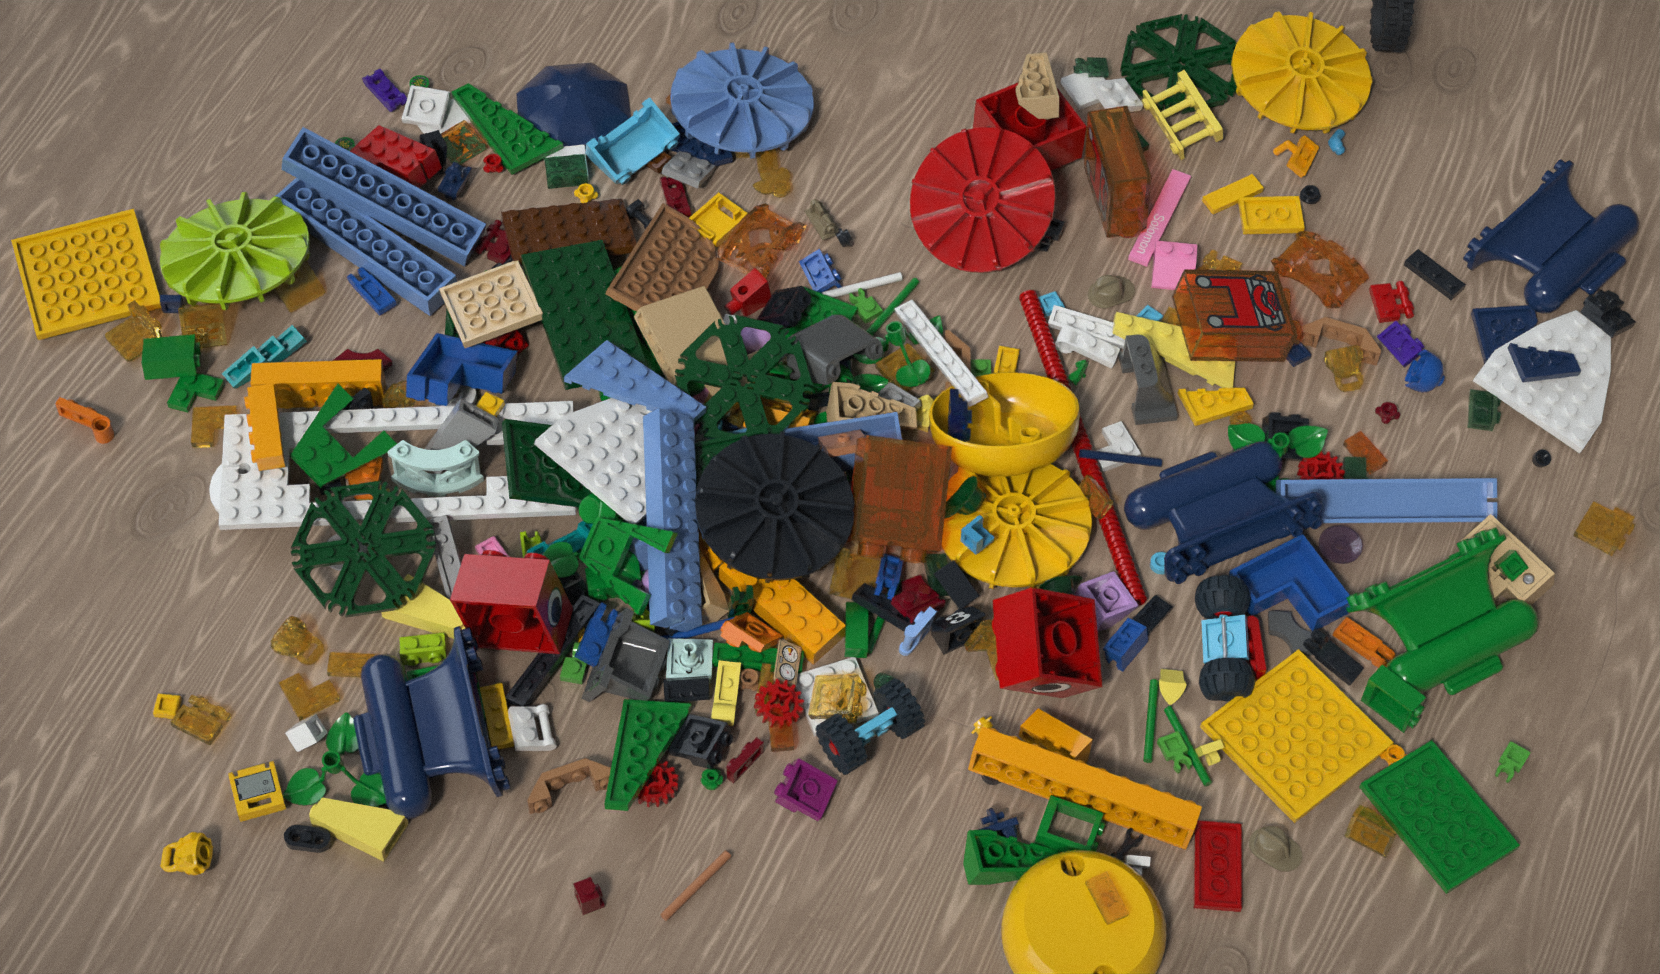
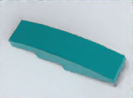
(271, 351)

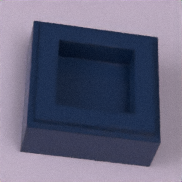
(171, 303)
(1298, 354)

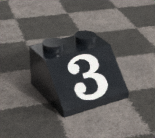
(955, 629)

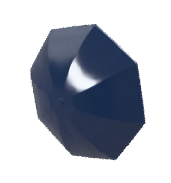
(574, 102)

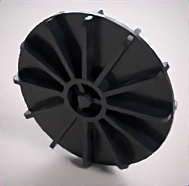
(774, 507)

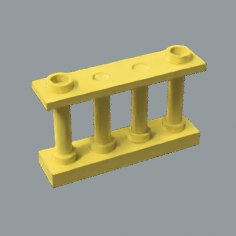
(1194, 100)

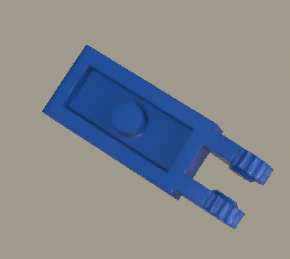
(372, 291)
(888, 575)
(595, 636)

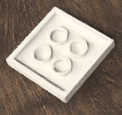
(806, 680)

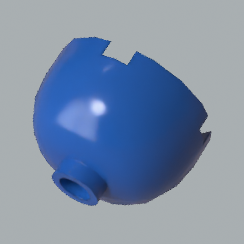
(1425, 373)

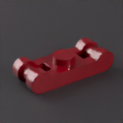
(675, 196)

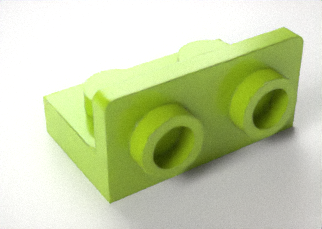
(422, 649)

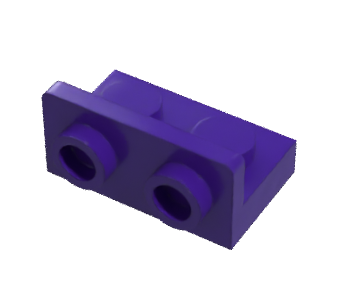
(1400, 343)

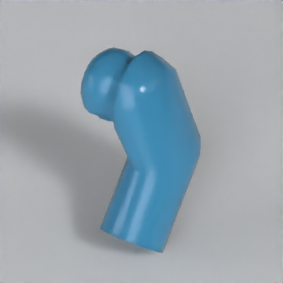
(1335, 142)

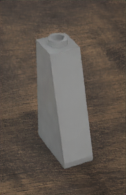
(462, 424)

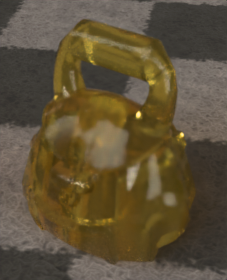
(1345, 364)
(396, 396)
(294, 639)

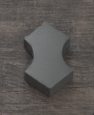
(1283, 626)

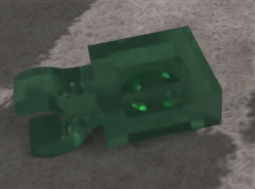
(1093, 66)

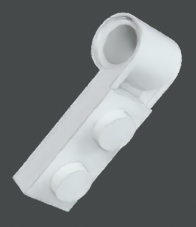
(1075, 340)

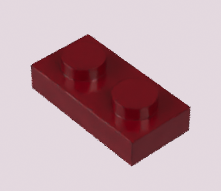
(749, 754)

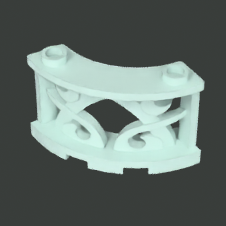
(459, 461)

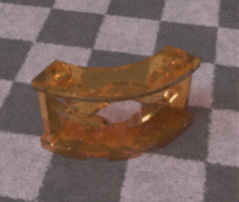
(760, 218)
(1295, 266)

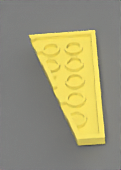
(1170, 344)

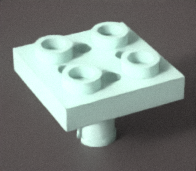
(689, 653)

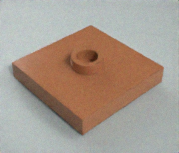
(840, 443)

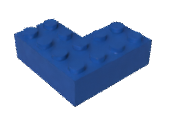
(449, 365)
(1295, 574)

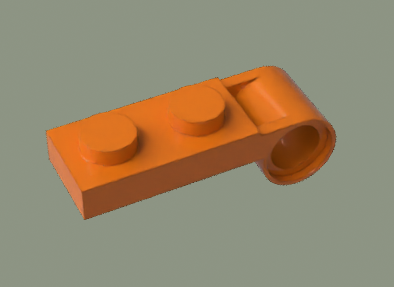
(88, 417)

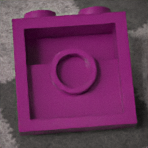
(805, 789)

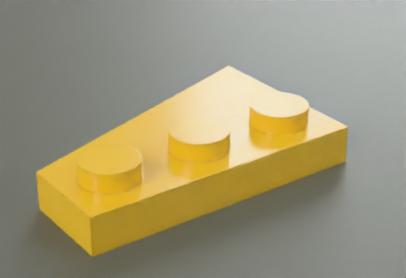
(1212, 405)

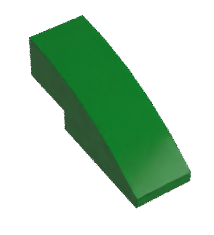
(856, 630)

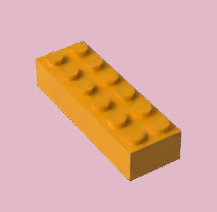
(313, 382)
(790, 612)

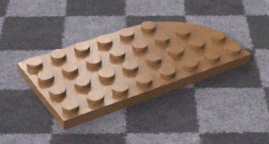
(665, 262)

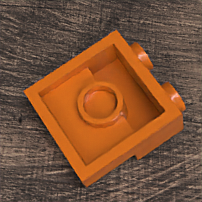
(751, 631)

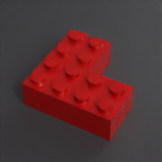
(398, 155)

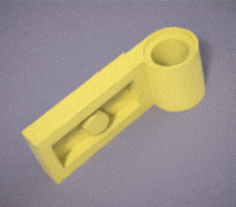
(726, 692)

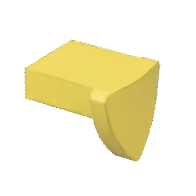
(922, 413)
(1171, 685)

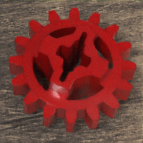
(1318, 465)
(782, 695)
(658, 789)

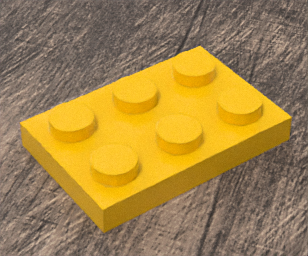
(1271, 215)

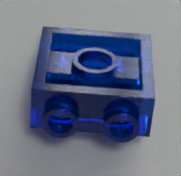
(958, 417)

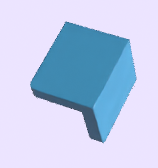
(975, 536)

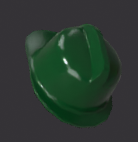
(965, 499)
(1062, 584)

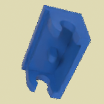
(1126, 643)

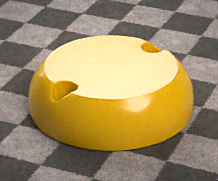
(1017, 428)
(1058, 929)

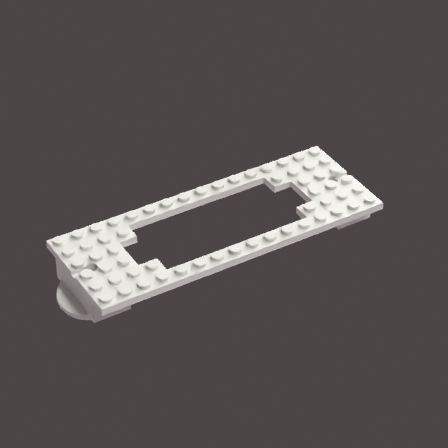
(266, 500)

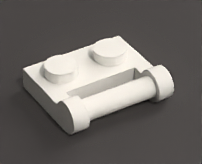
(525, 731)

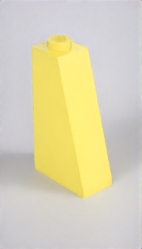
(426, 611)
(361, 826)

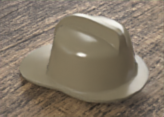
(1110, 291)
(1275, 848)

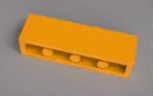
(265, 427)

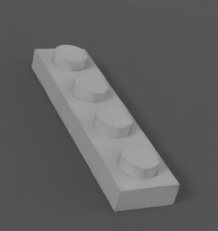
(446, 552)

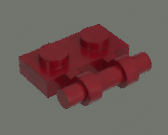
(497, 251)

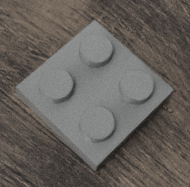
(688, 169)

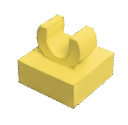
(1210, 752)

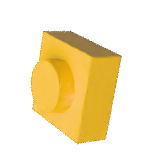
(491, 404)

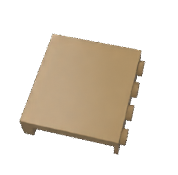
(676, 324)

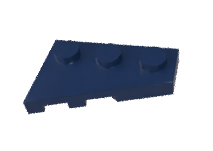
(1542, 365)

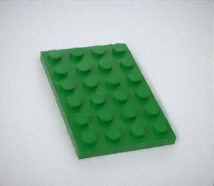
(1439, 816)

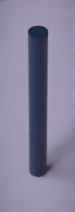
(1123, 458)

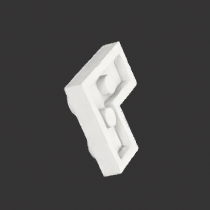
(1119, 442)

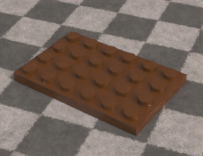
(569, 225)

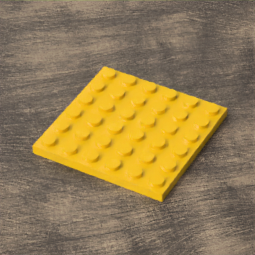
(85, 273)
(1297, 736)

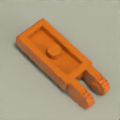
(1363, 642)

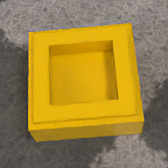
(167, 706)

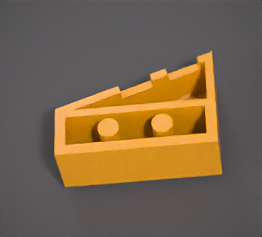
(1055, 736)

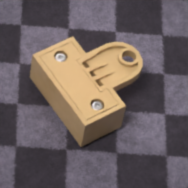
(1531, 583)

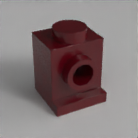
(588, 896)

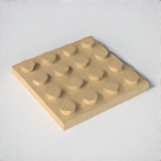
(491, 304)

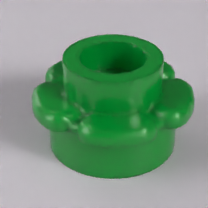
(711, 784)

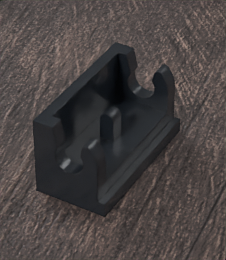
(435, 141)
(956, 584)

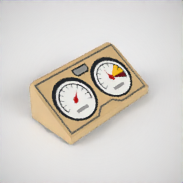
(787, 663)

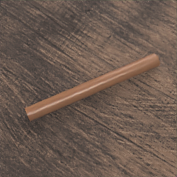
(695, 885)

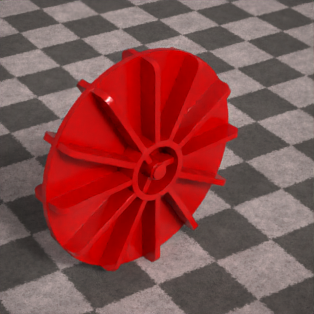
(982, 199)

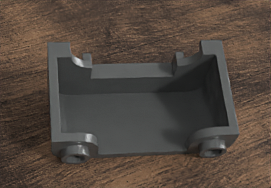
(829, 343)

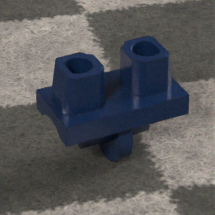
(454, 180)
(1006, 827)

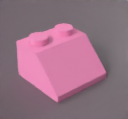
(1170, 261)

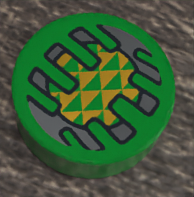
(420, 80)
(346, 143)

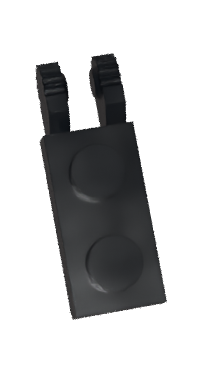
(1333, 657)

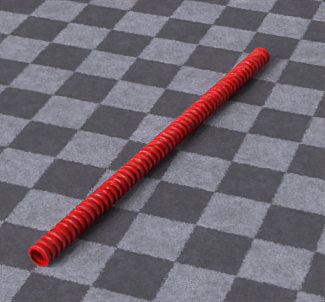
(1109, 523)

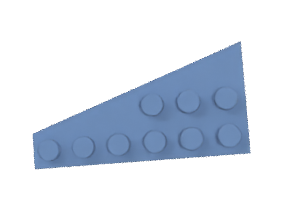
(631, 382)

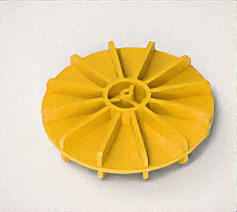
(1301, 72)
(1036, 524)

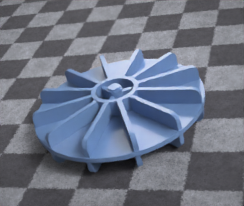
(741, 100)

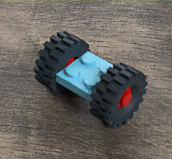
(847, 745)

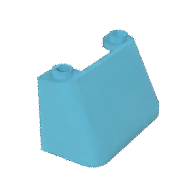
(633, 143)

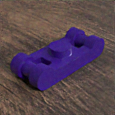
(385, 90)

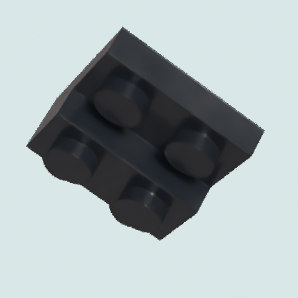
(786, 306)
(1606, 313)
(1275, 423)
(702, 741)

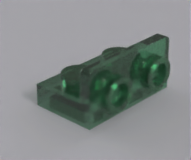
(1483, 410)

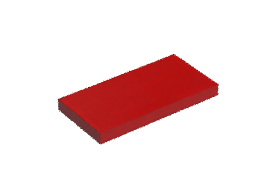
(1218, 866)

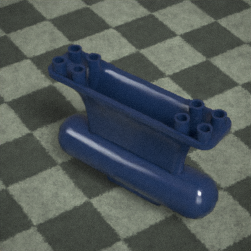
(1557, 242)
(1220, 508)
(426, 727)

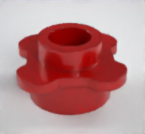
(492, 163)

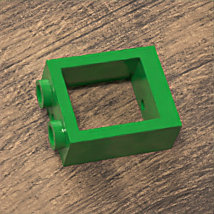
(1393, 699)
(1074, 810)

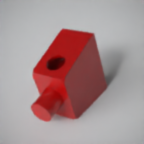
(749, 294)

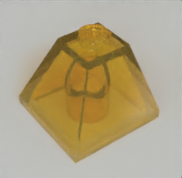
(1370, 831)

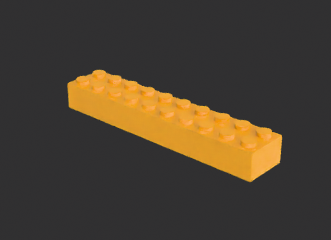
(1051, 773)

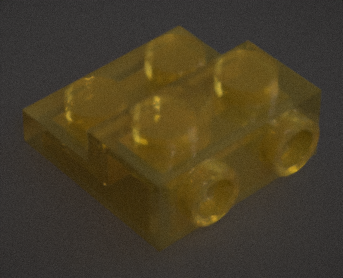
(1605, 528)
(837, 695)

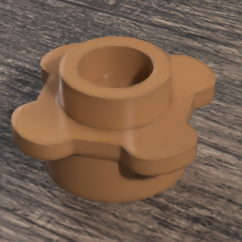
(749, 674)

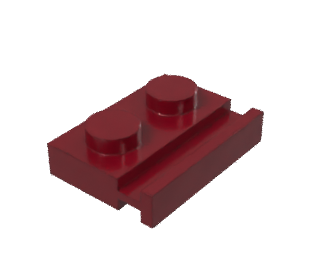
(917, 599)

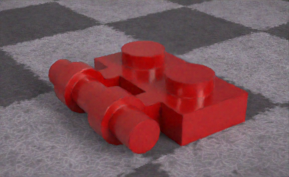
(1385, 303)

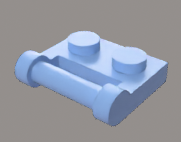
(915, 633)

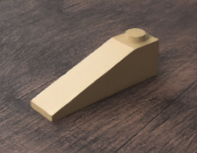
(1038, 88)
(851, 402)
(712, 597)

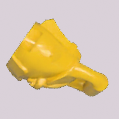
(191, 854)

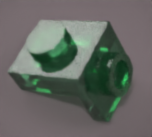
(1354, 468)

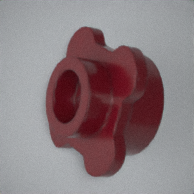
(1385, 408)

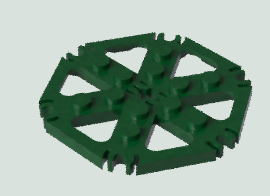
(1184, 51)
(758, 366)
(372, 530)

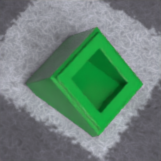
(1511, 565)

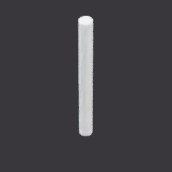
(864, 285)

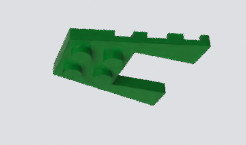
(322, 454)
(608, 547)

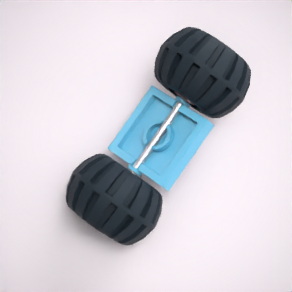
(1224, 638)

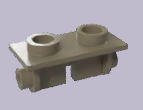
(821, 220)

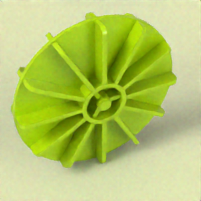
(234, 251)

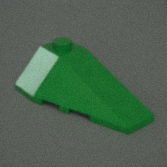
(999, 859)

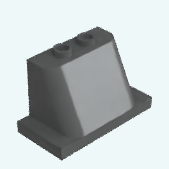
(1154, 396)
(628, 661)

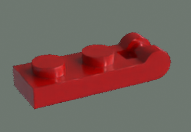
(1256, 651)

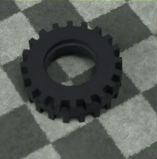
(1391, 24)

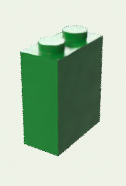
(171, 357)

